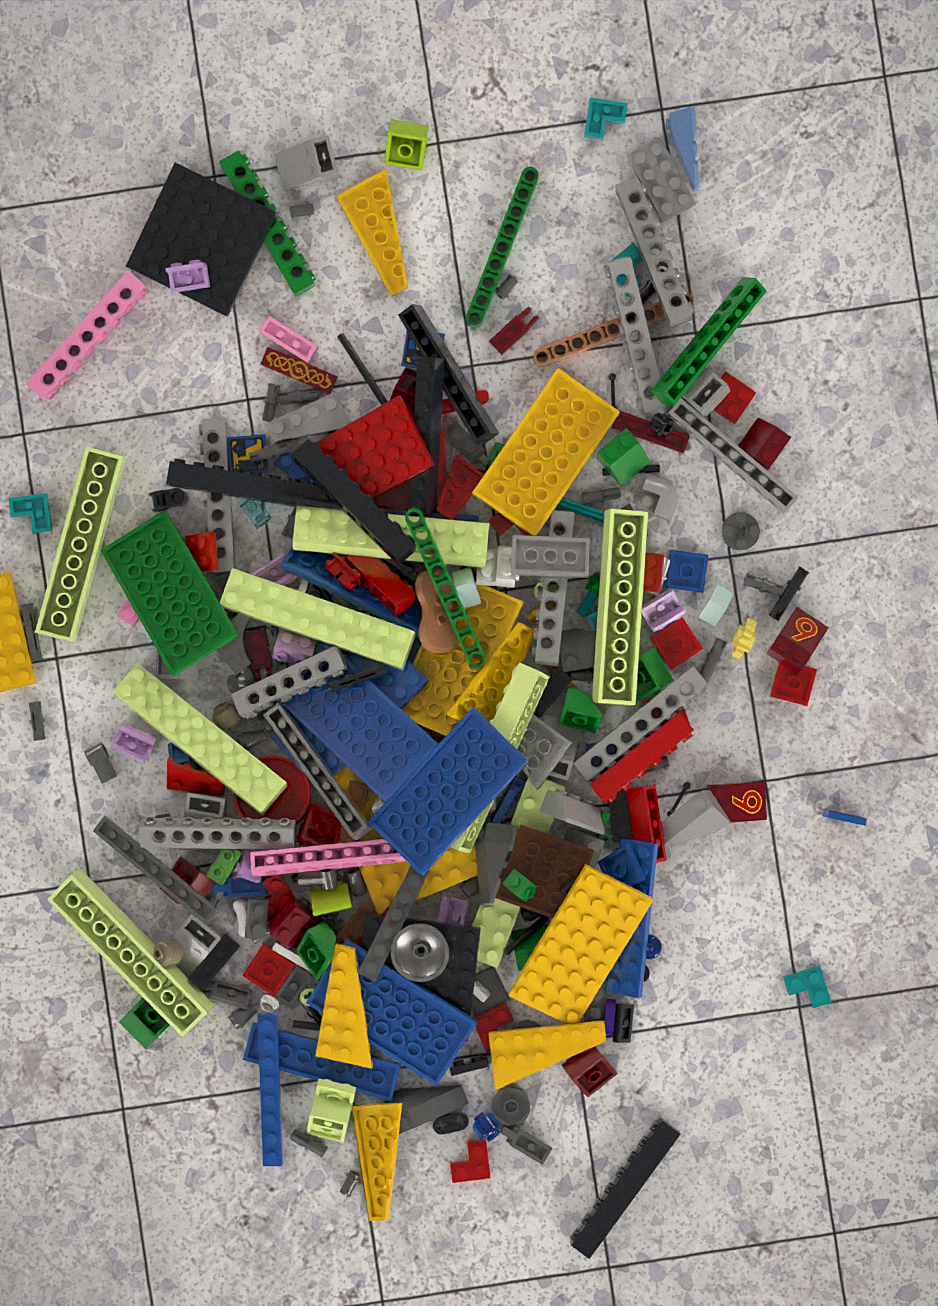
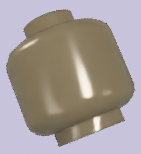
(226, 716)
(168, 952)

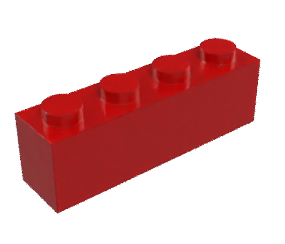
(382, 583)
(646, 818)

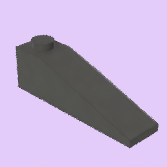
(577, 649)
(491, 853)
(426, 1104)

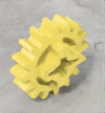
(744, 638)

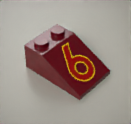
(797, 640)
(741, 800)

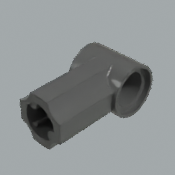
(98, 758)
(321, 878)

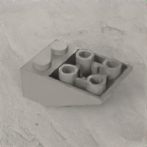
(306, 163)
(706, 392)
(564, 766)
(202, 806)
(196, 942)

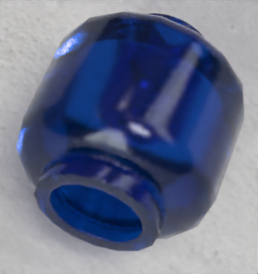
(657, 947)
(486, 1126)

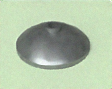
(415, 964)

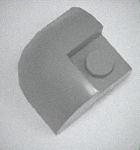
(657, 497)

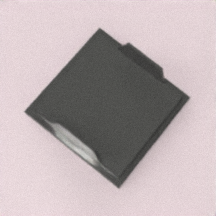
(491, 981)

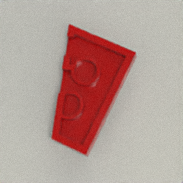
(458, 487)
(190, 780)

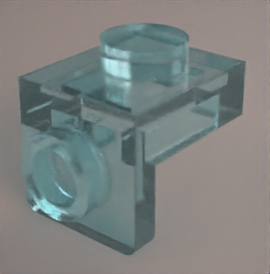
(256, 512)

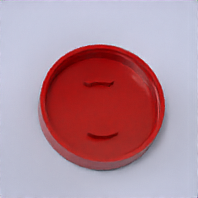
(294, 799)

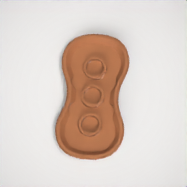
(435, 627)

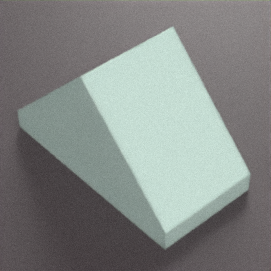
(466, 587)
(716, 605)

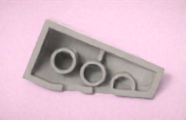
(694, 819)

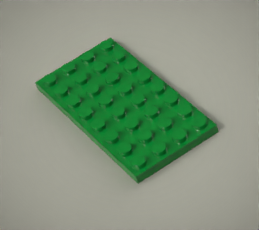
(169, 593)

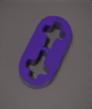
(609, 1016)

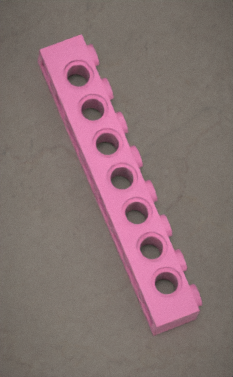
(88, 325)
(323, 857)

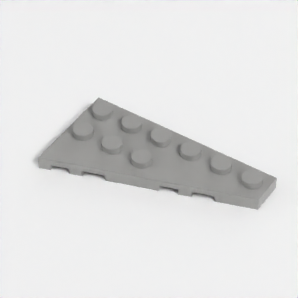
(543, 749)

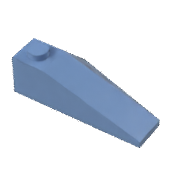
(682, 132)

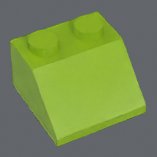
(406, 144)
(331, 900)

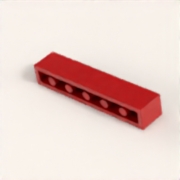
(641, 757)

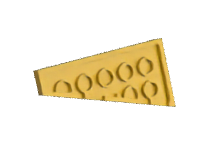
(374, 221)
(489, 684)
(343, 1021)
(529, 1050)
(377, 1144)

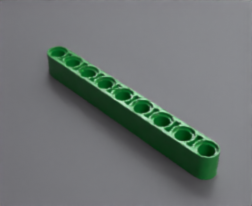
(502, 238)
(452, 595)

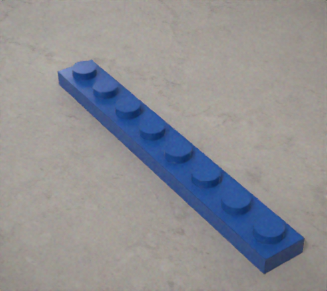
(270, 1089)

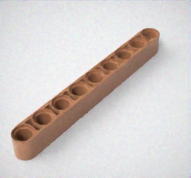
(602, 330)

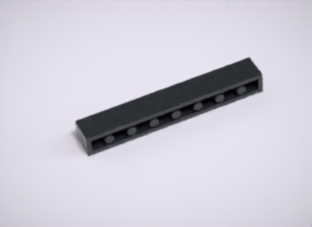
(454, 383)
(428, 422)
(236, 483)
(353, 501)
(624, 1188)

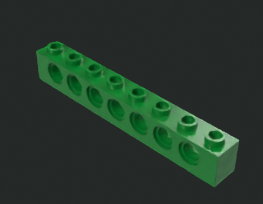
(297, 284)
(708, 341)

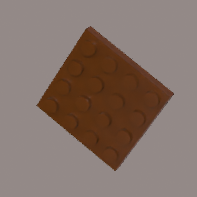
(547, 864)

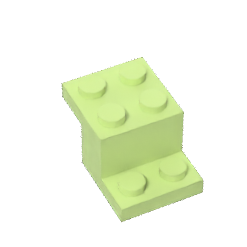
(331, 1110)

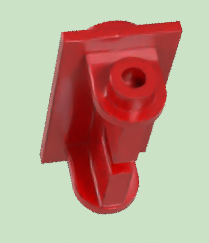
(349, 576)

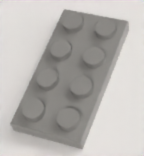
(661, 180)
(550, 556)

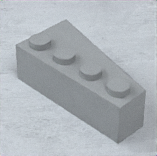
(310, 420)

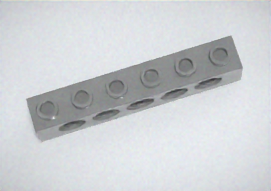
(262, 688)

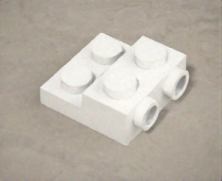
(497, 568)

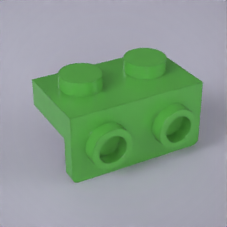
(223, 865)

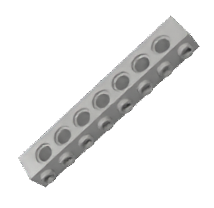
(633, 189)
(612, 270)
(219, 427)
(732, 456)
(550, 656)
(690, 676)
(209, 839)

